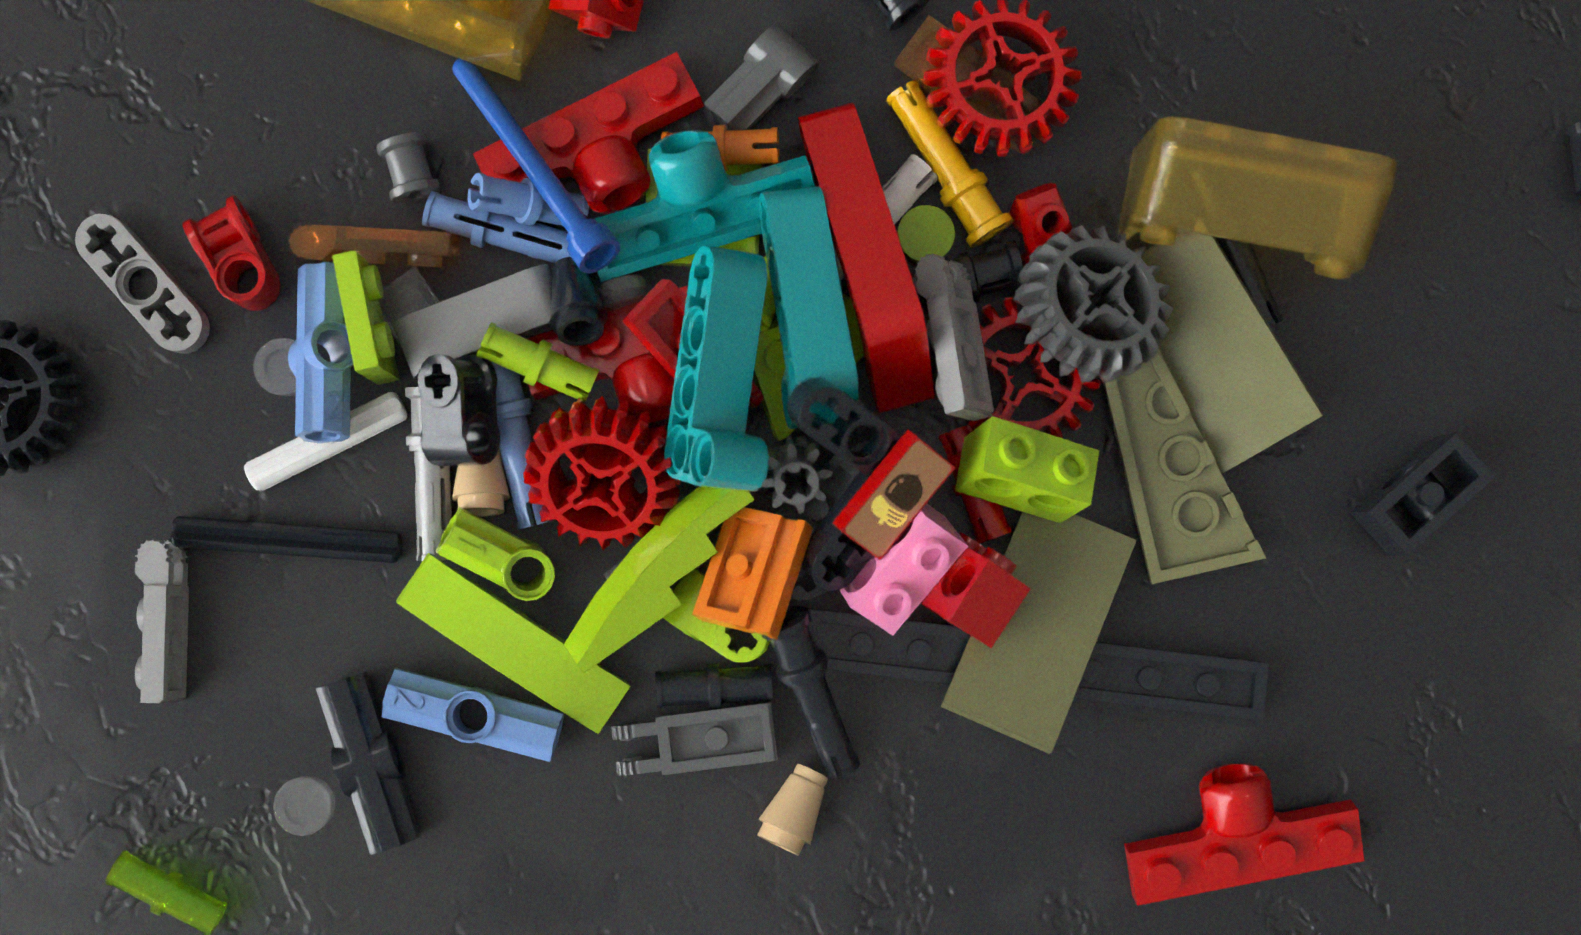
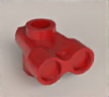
(1029, 211)

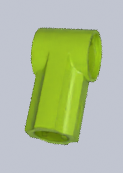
(492, 554)

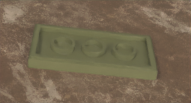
(1226, 354)
(1040, 657)

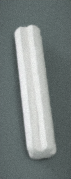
(300, 455)

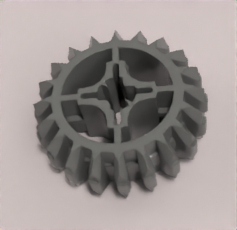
(1126, 315)

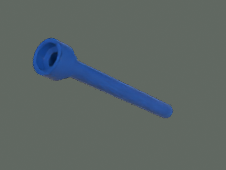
(590, 242)

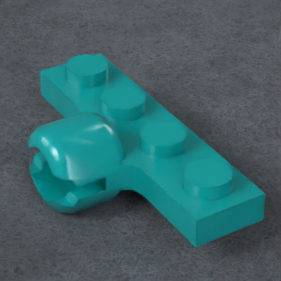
(694, 203)

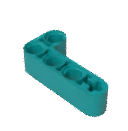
(806, 294)
(717, 373)

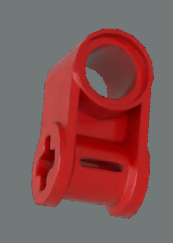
(228, 247)

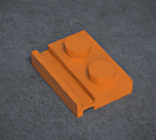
(753, 572)

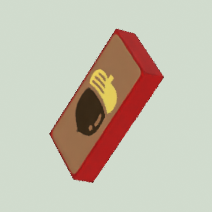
(893, 495)

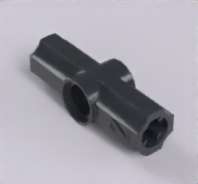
(368, 763)

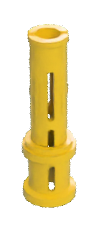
(962, 186)

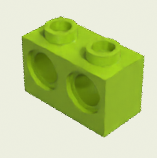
(1027, 470)

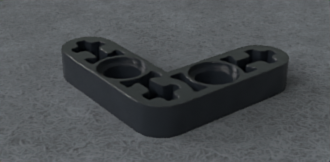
(834, 437)

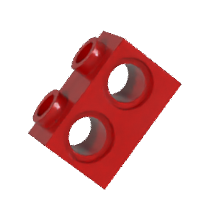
(978, 593)

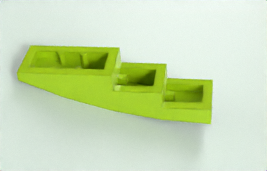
(639, 587)
(511, 642)

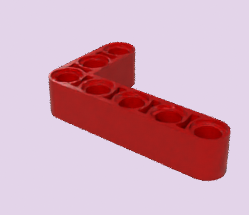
(870, 258)

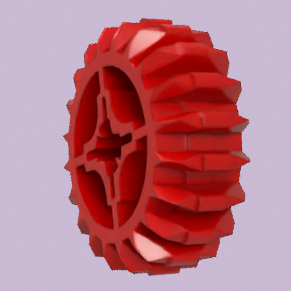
(1024, 67)
(1046, 386)
(603, 453)

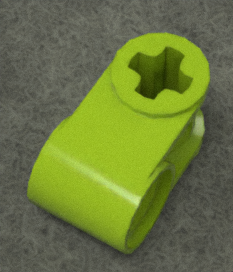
(713, 635)

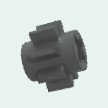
(796, 490)

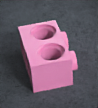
(895, 585)

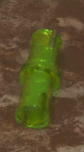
(166, 893)

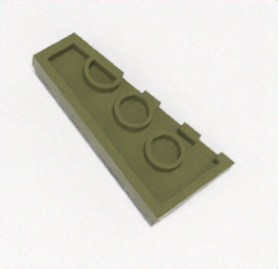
(1174, 485)

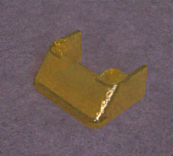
(1257, 192)

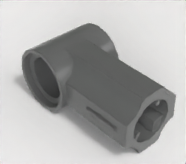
(772, 70)

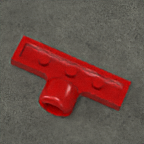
(600, 135)
(624, 361)
(1242, 840)

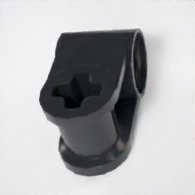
(458, 416)

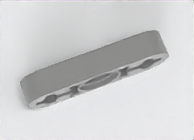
(127, 243)

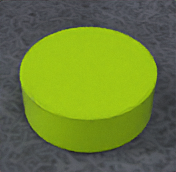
(925, 231)

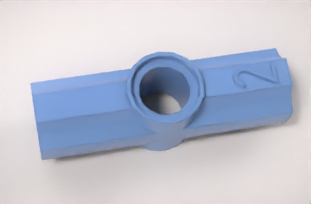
(321, 385)
(437, 705)

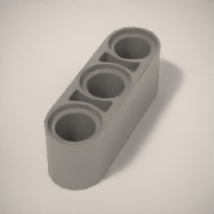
(459, 323)

